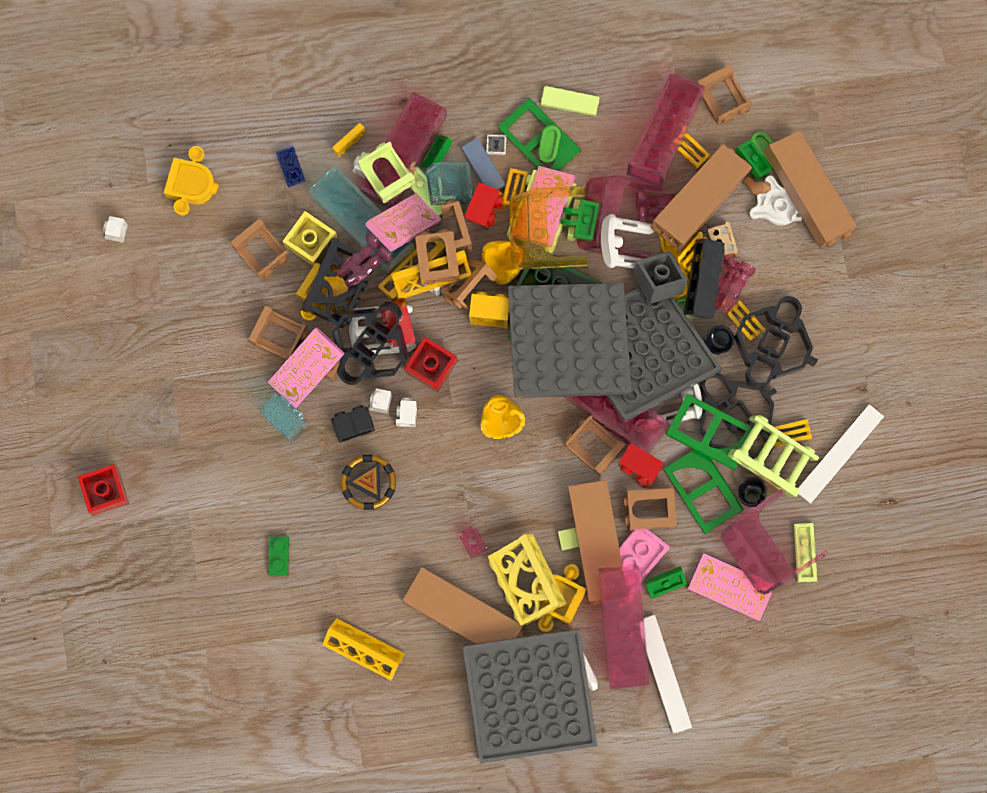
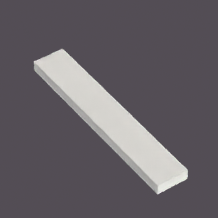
(839, 454)
(665, 677)

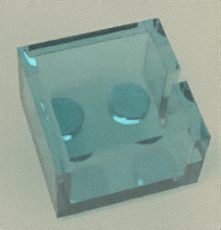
(449, 182)
(283, 417)

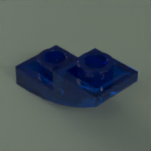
(290, 166)

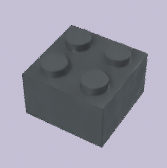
(659, 277)

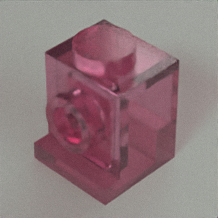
(476, 548)

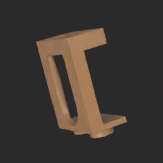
(724, 74)
(453, 208)
(247, 236)
(479, 270)
(449, 274)
(269, 315)
(591, 425)
(652, 523)

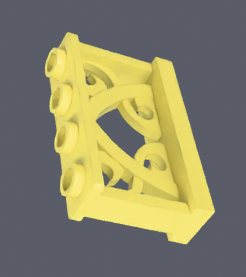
(509, 582)

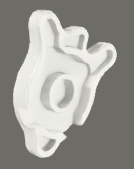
(775, 205)

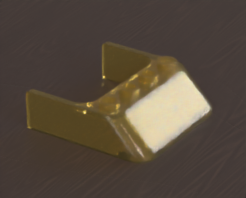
(530, 229)

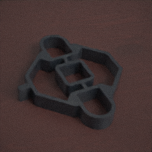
(375, 331)
(776, 371)
(732, 388)

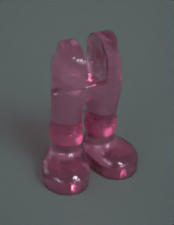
(644, 201)
(356, 259)
(727, 297)

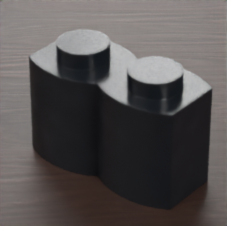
(352, 424)

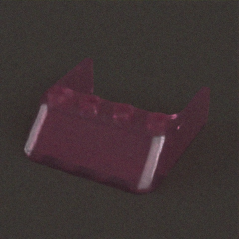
(608, 193)
(758, 553)

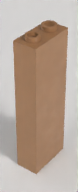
(810, 190)
(701, 197)
(594, 533)
(459, 610)

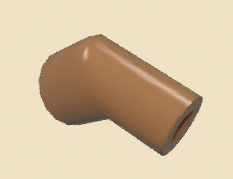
(757, 187)

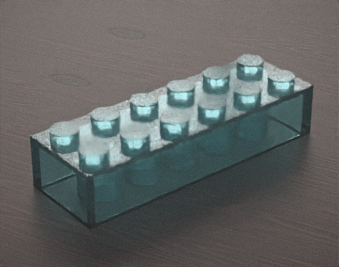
(351, 211)

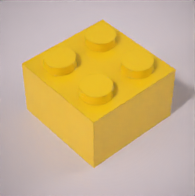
(489, 310)

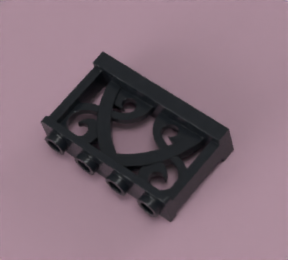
(315, 295)

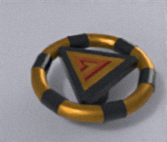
(368, 482)

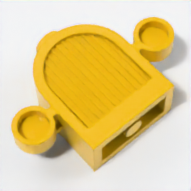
(190, 182)
(337, 284)
(572, 594)

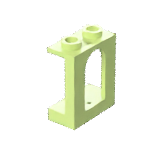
(386, 151)

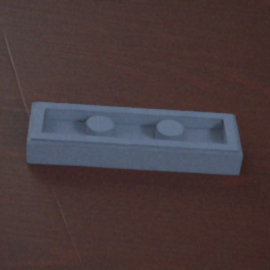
(482, 164)

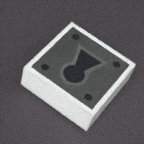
(496, 144)

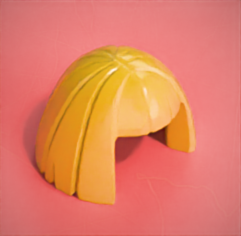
(498, 258)
(501, 417)

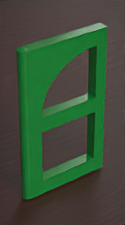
(567, 148)
(702, 447)
(699, 461)

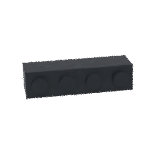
(704, 278)

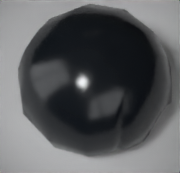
(719, 339)
(752, 492)

